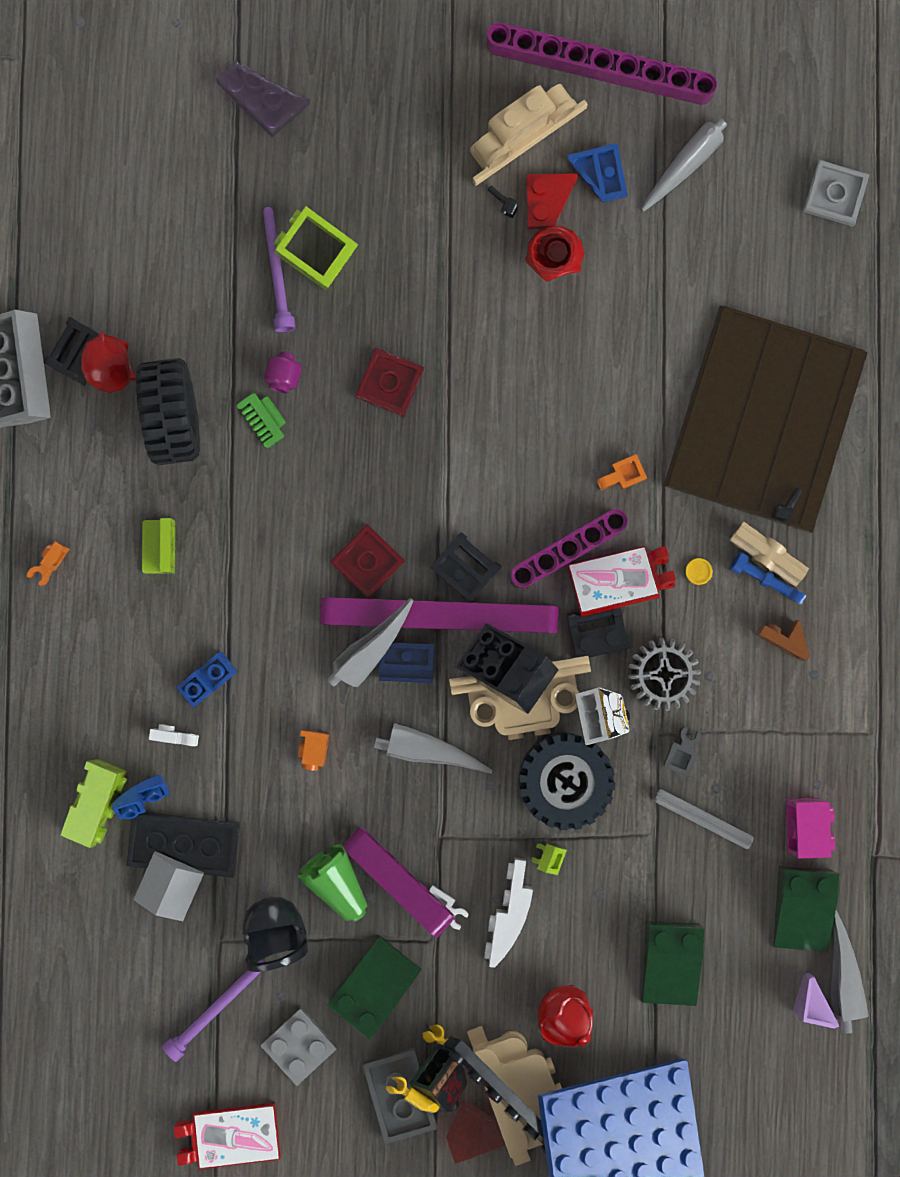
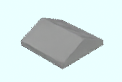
(168, 887)

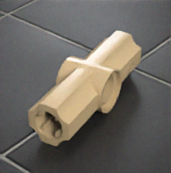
(769, 554)

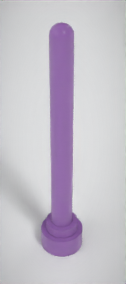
(283, 320)
(175, 1047)

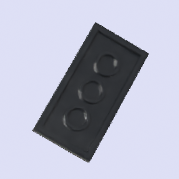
(192, 841)

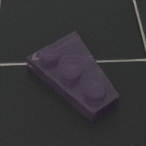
(264, 101)

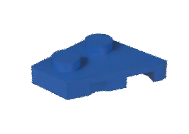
(601, 171)

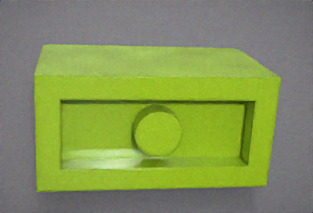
(158, 546)

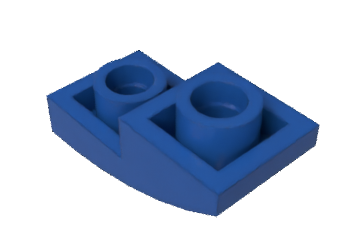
(207, 679)
(132, 801)

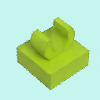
(551, 858)

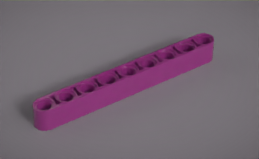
(614, 59)
(441, 615)

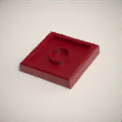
(389, 382)
(367, 561)

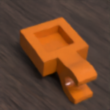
(626, 473)
(51, 560)

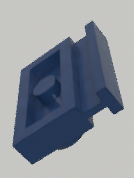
(407, 663)

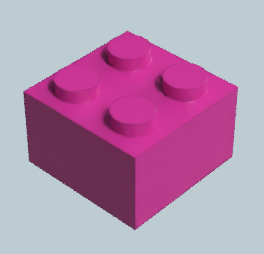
(809, 828)

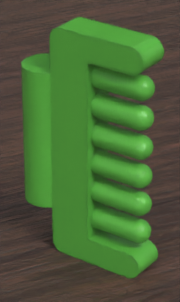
(270, 417)

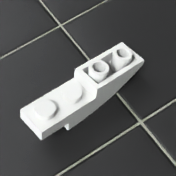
(508, 923)

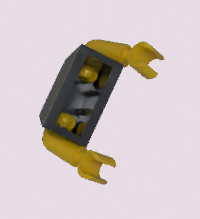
(437, 1081)

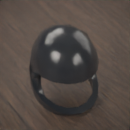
(273, 928)

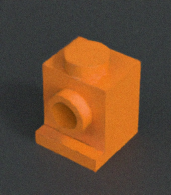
(313, 749)

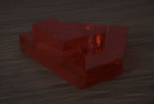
(473, 1133)

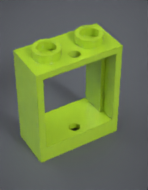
(283, 240)

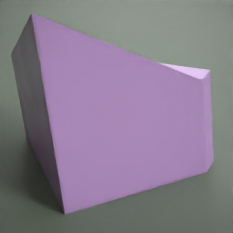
(812, 1005)

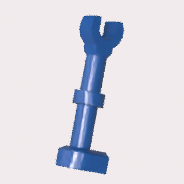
(766, 578)

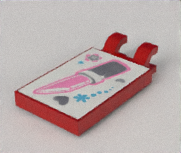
(619, 579)
(230, 1136)

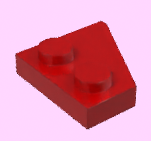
(547, 198)

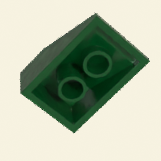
(805, 908)
(672, 962)
(374, 987)

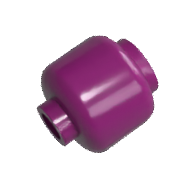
(282, 373)

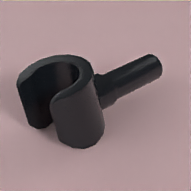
(509, 204)
(784, 512)

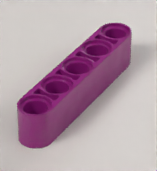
(578, 539)
(398, 882)

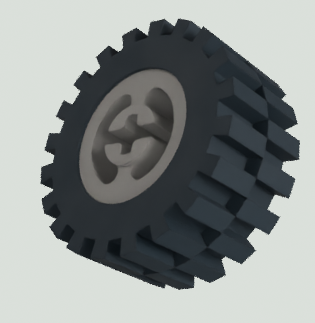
(547, 805)

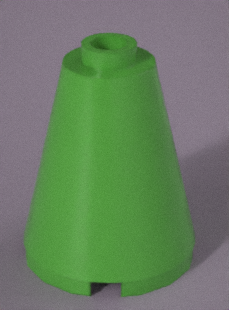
(335, 883)

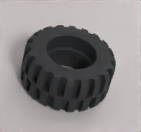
(167, 411)

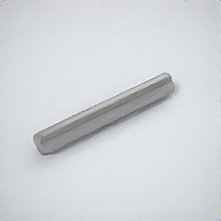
(703, 819)

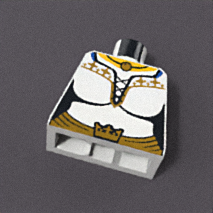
(602, 715)

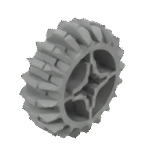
(663, 661)

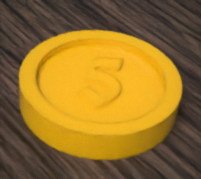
(698, 571)

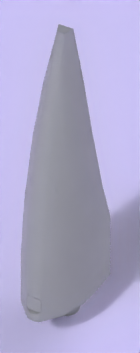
(693, 155)
(364, 654)
(417, 746)
(846, 986)

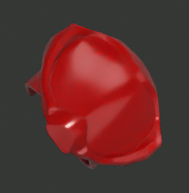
(555, 252)
(107, 363)
(565, 1017)

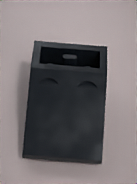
(508, 668)

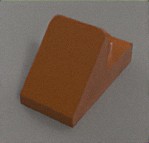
(793, 643)

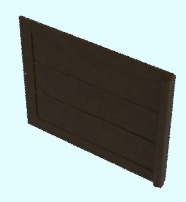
(765, 417)

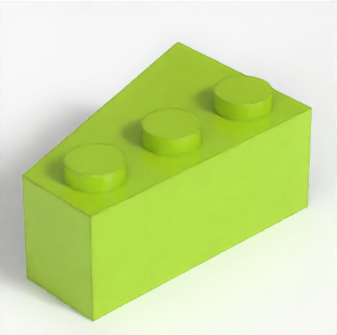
(94, 803)

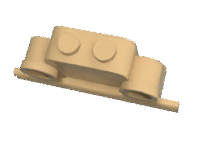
(523, 126)
(558, 697)
(524, 1073)

